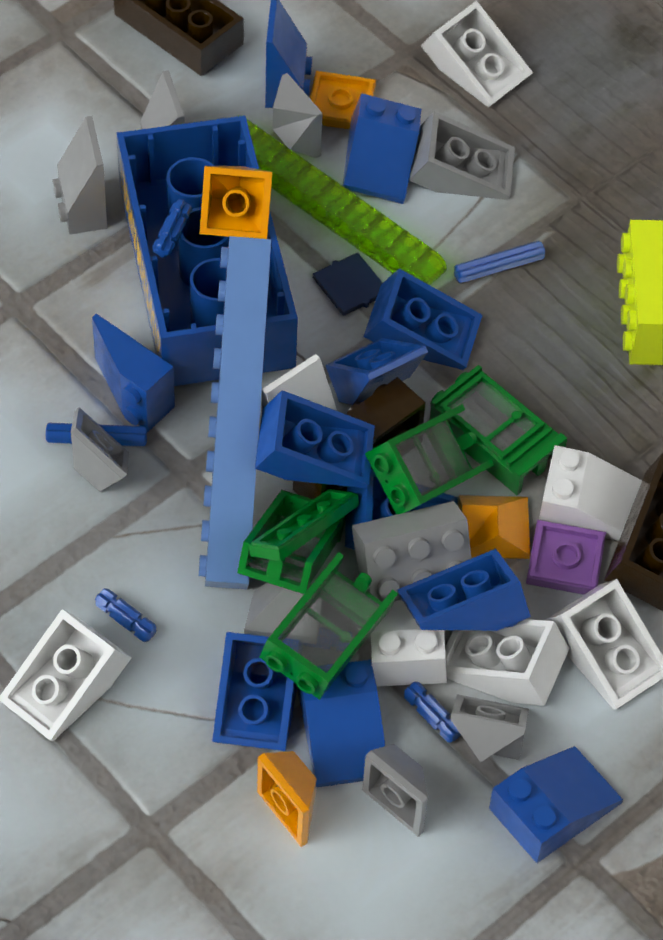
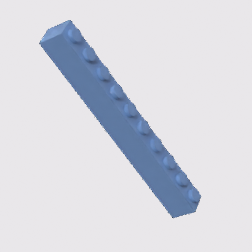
(237, 410)

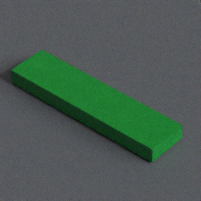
(303, 525)

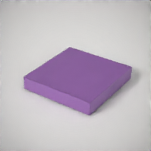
(565, 557)

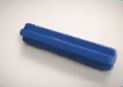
(499, 261)
(122, 434)

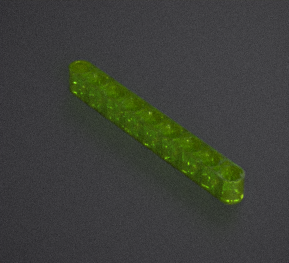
(344, 211)

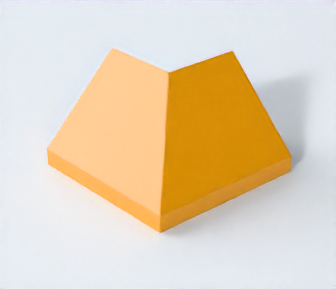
(235, 201)
(497, 524)
(288, 791)

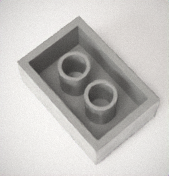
(410, 546)

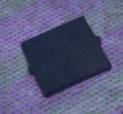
(349, 283)

